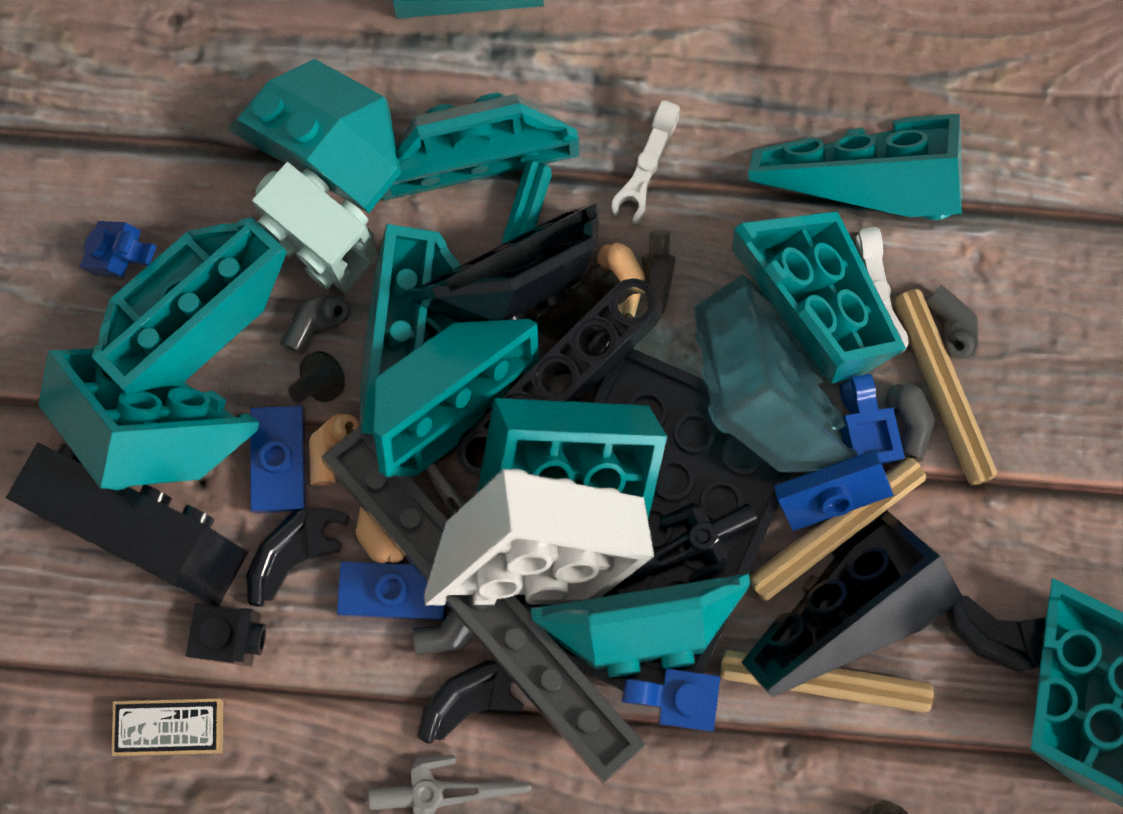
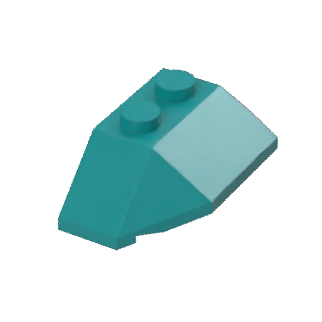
(325, 125)
(478, 142)
(188, 304)
(394, 322)
(445, 389)
(643, 625)

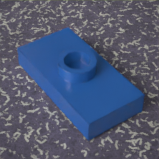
(278, 460)
(833, 490)
(384, 592)

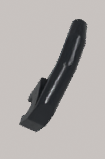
(290, 543)
(1002, 642)
(471, 691)

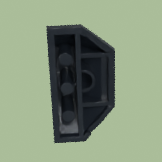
(517, 273)

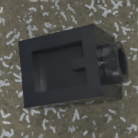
(225, 635)

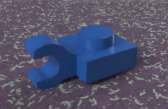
(113, 247)
(866, 425)
(682, 699)

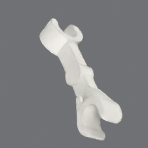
(636, 188)
(870, 248)

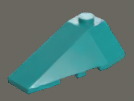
(894, 171)

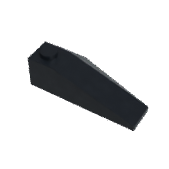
(868, 597)

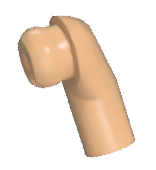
(625, 266)
(323, 440)
(375, 541)

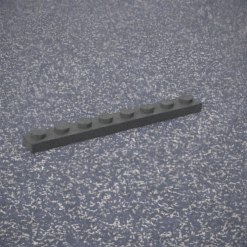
(503, 629)

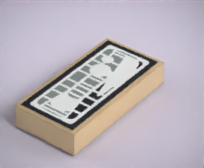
(167, 727)

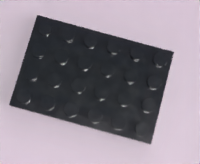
(696, 467)

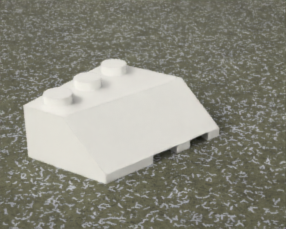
(539, 542)

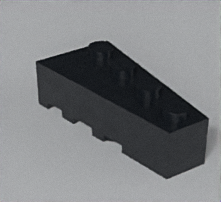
(129, 523)

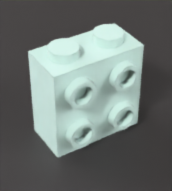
(315, 227)

